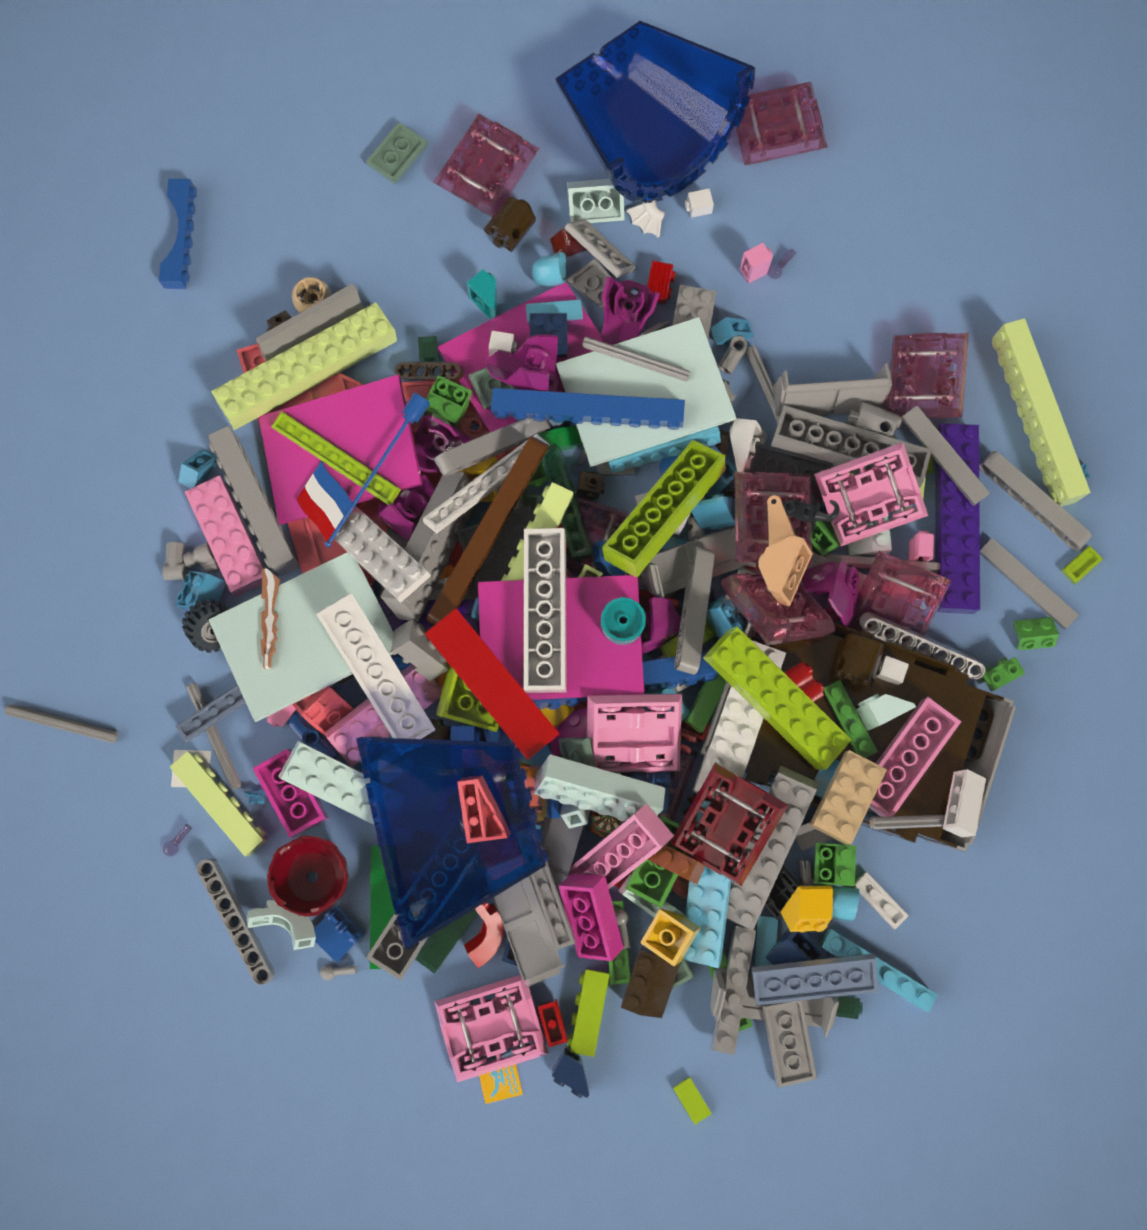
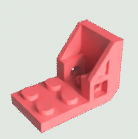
(323, 708)

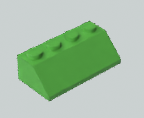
(651, 880)

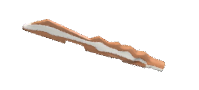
(270, 587)

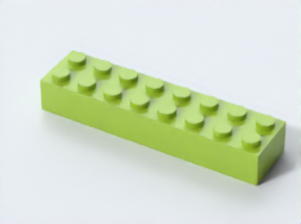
(664, 508)
(777, 698)

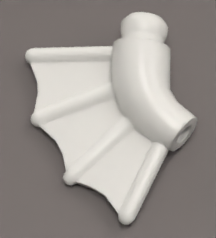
(647, 217)

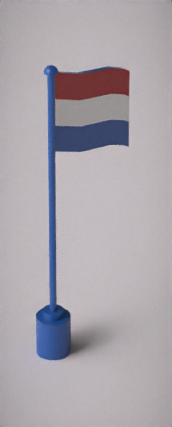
(327, 500)

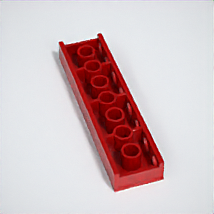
(492, 684)

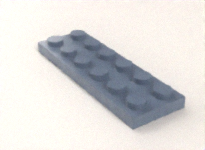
(815, 979)

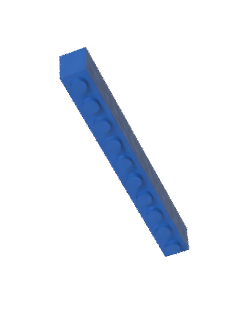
(588, 408)
(656, 675)

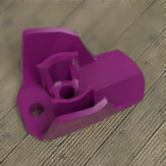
(622, 323)
(530, 366)
(431, 445)
(407, 508)
(840, 583)
(660, 625)

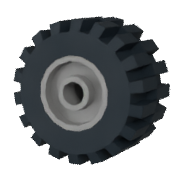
(197, 624)

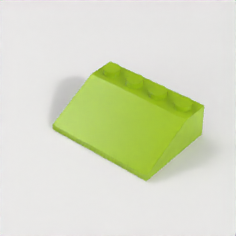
(461, 704)

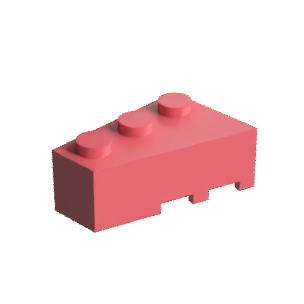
(480, 811)

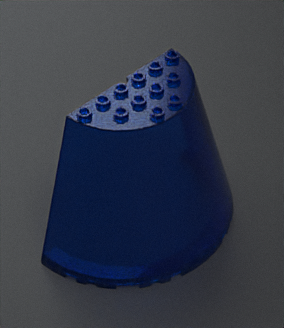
(656, 108)
(418, 830)

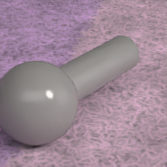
(622, 919)
(328, 971)

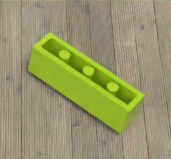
(589, 1012)

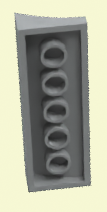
(310, 322)

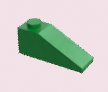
(564, 437)

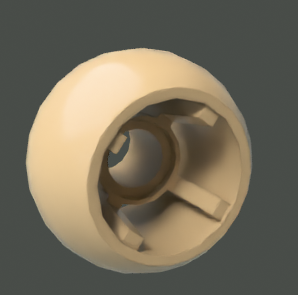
(307, 288)

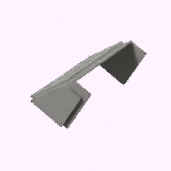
(833, 396)
(670, 567)
(560, 847)
(528, 933)
(818, 1012)

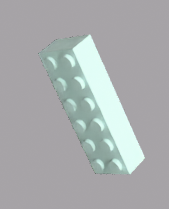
(327, 780)
(595, 788)

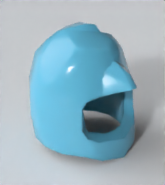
(550, 270)
(845, 902)

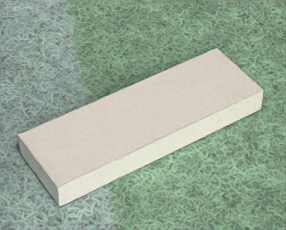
(880, 900)

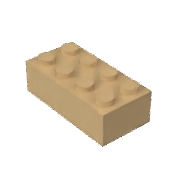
(848, 797)

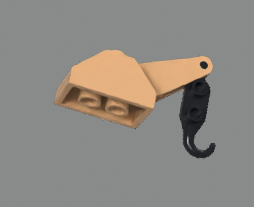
(787, 554)

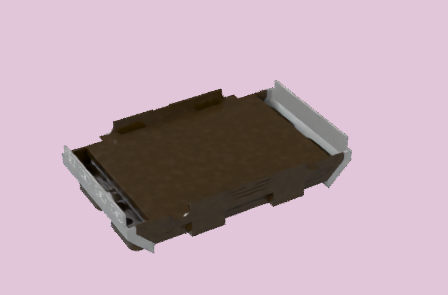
(923, 679)

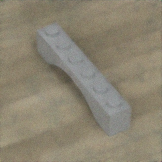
(738, 966)

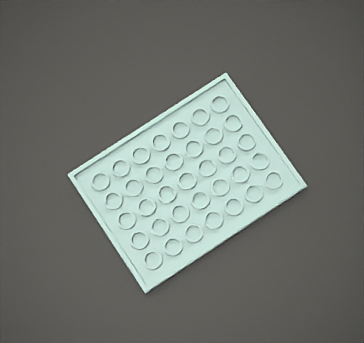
(678, 345)
(304, 650)

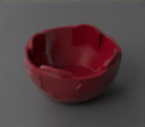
(289, 873)

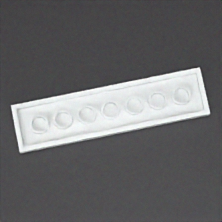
(381, 555)
(375, 669)

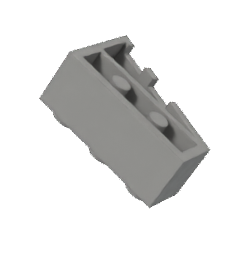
(417, 649)

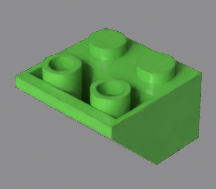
(448, 400)
(823, 538)
(835, 864)

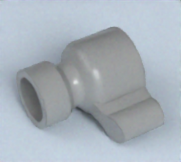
(203, 555)

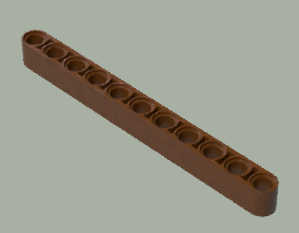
(488, 530)

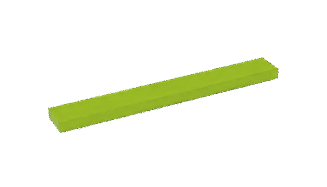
(335, 458)

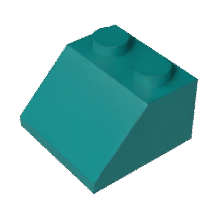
(483, 293)

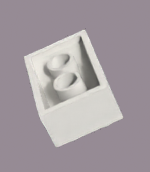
(745, 437)

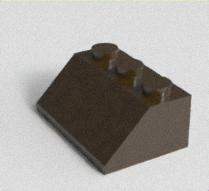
(650, 985)

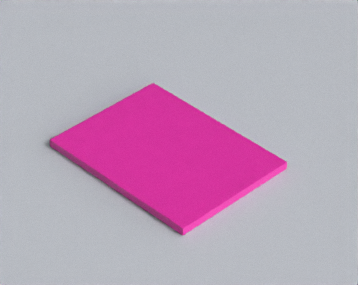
(472, 347)
(356, 422)
(592, 660)

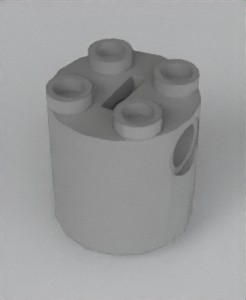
(872, 417)

